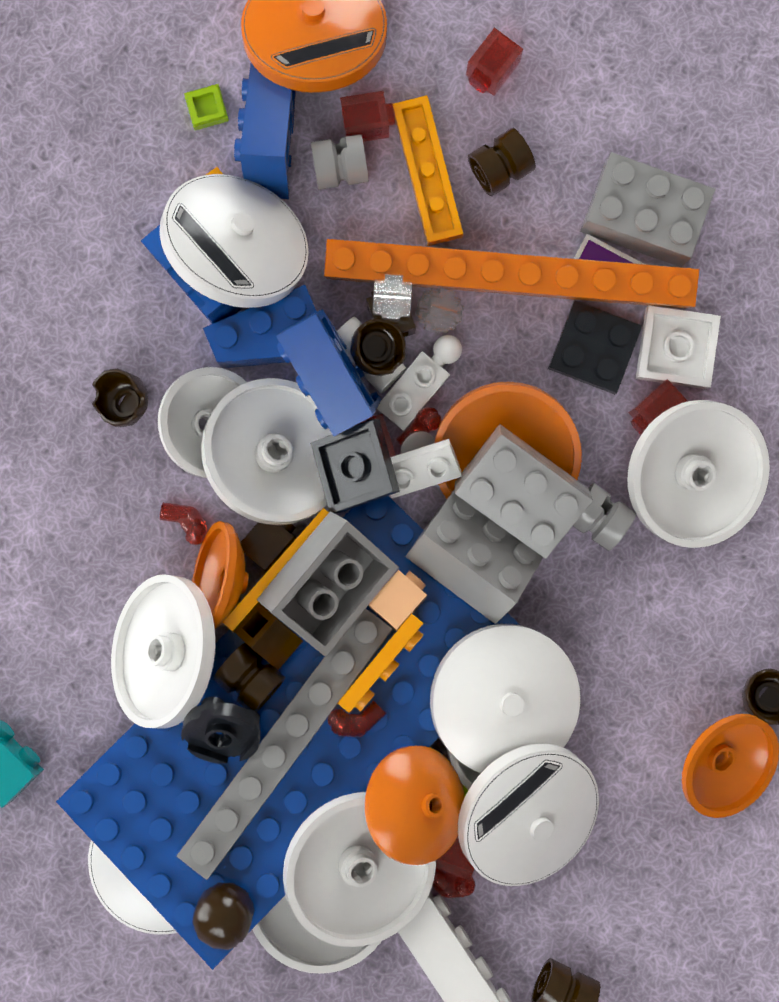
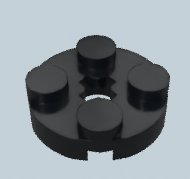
(238, 727)

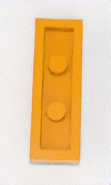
(382, 665)

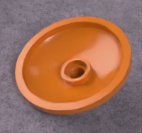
(221, 570)
(730, 765)
(400, 801)

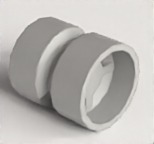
(339, 161)
(605, 519)

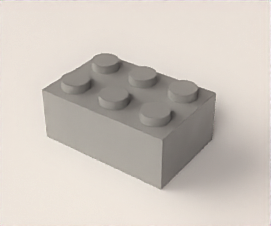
(647, 210)
(522, 491)
(474, 558)
(328, 583)

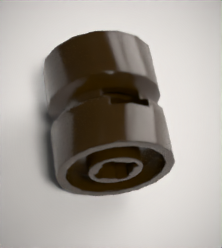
(505, 160)
(249, 678)
(559, 985)

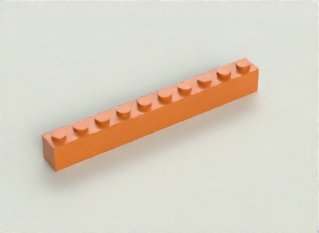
(513, 273)

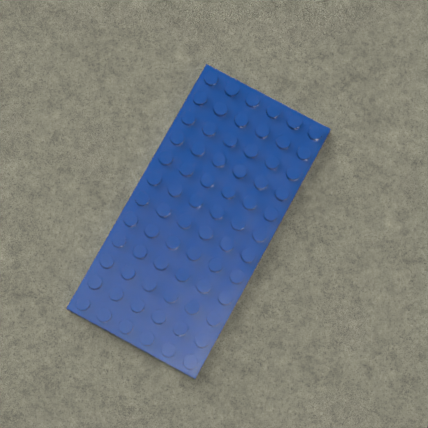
(154, 793)

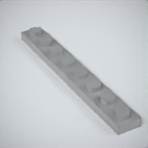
(283, 745)

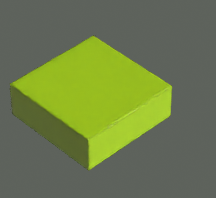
(206, 107)

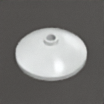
(183, 406)

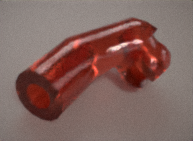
(426, 420)
(189, 519)
(353, 724)
(451, 885)

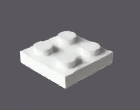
(678, 347)

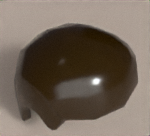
(378, 347)
(110, 388)
(768, 704)
(223, 916)

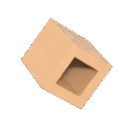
(399, 598)

